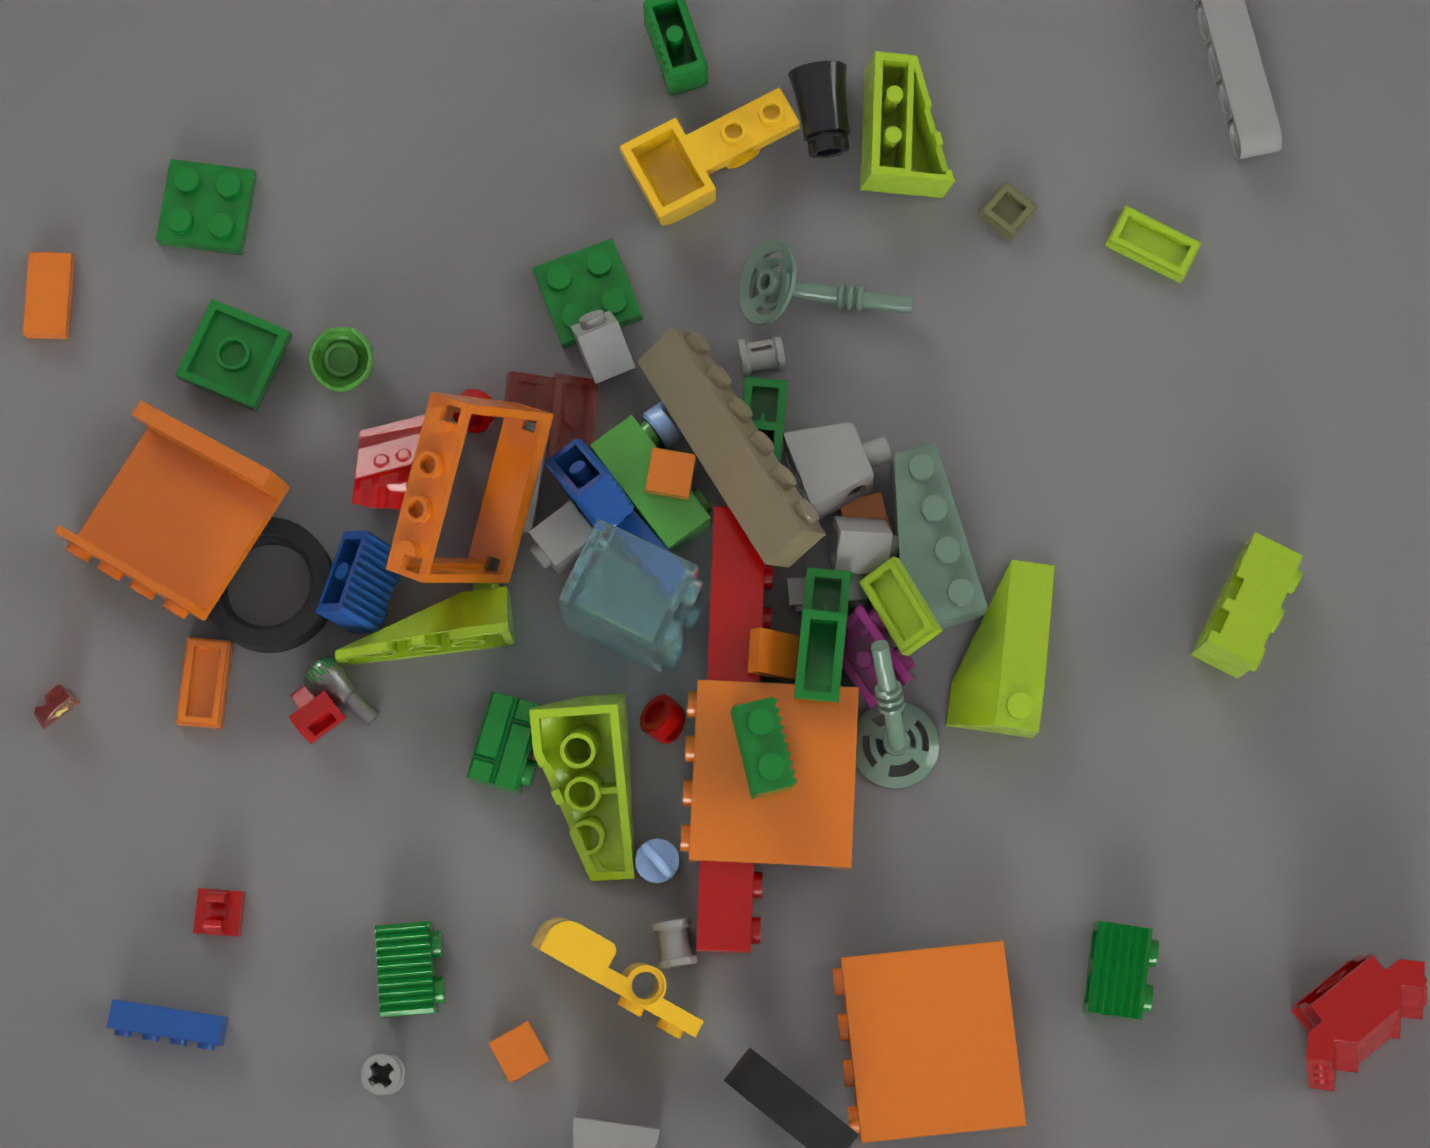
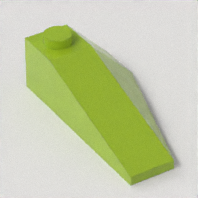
(458, 624)
(1006, 662)
(588, 766)

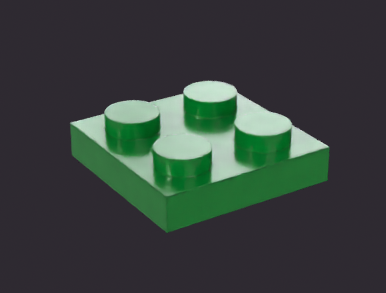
(206, 207)
(586, 283)
(234, 355)

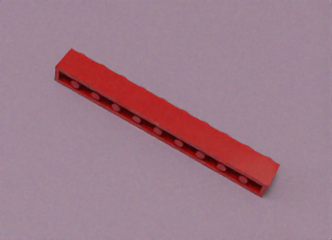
(735, 608)

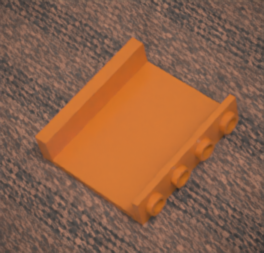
(178, 515)
(785, 828)
(929, 1042)

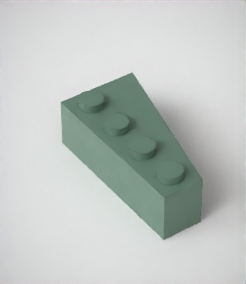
(933, 537)

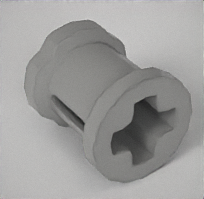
(761, 355)
(674, 943)
(370, 1071)

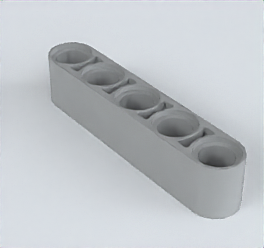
(1238, 77)

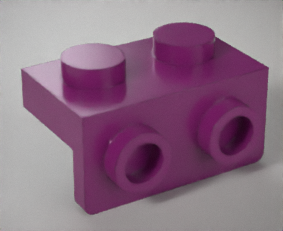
(862, 630)

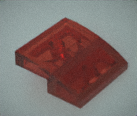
(566, 396)

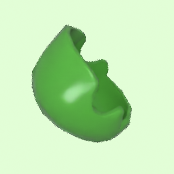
(341, 358)

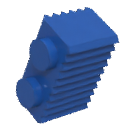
(589, 484)
(358, 583)

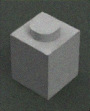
(602, 345)
(560, 538)
(861, 544)

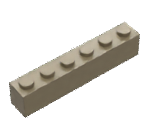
(731, 447)

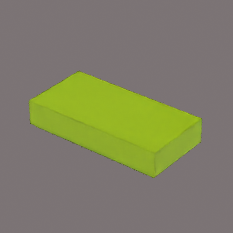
(1153, 244)
(900, 606)

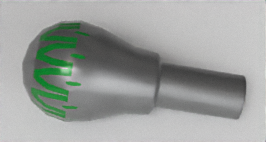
(329, 675)

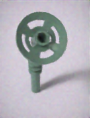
(783, 286)
(894, 731)

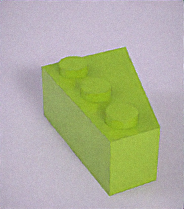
(898, 131)
(1249, 606)

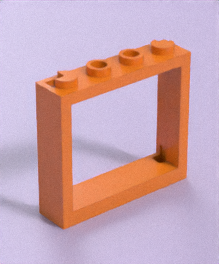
(504, 500)

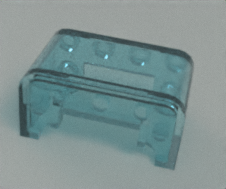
(632, 597)

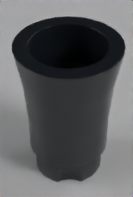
(822, 106)

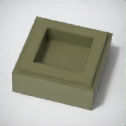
(1007, 211)

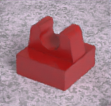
(315, 714)
(219, 912)

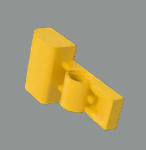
(677, 166)
(592, 955)

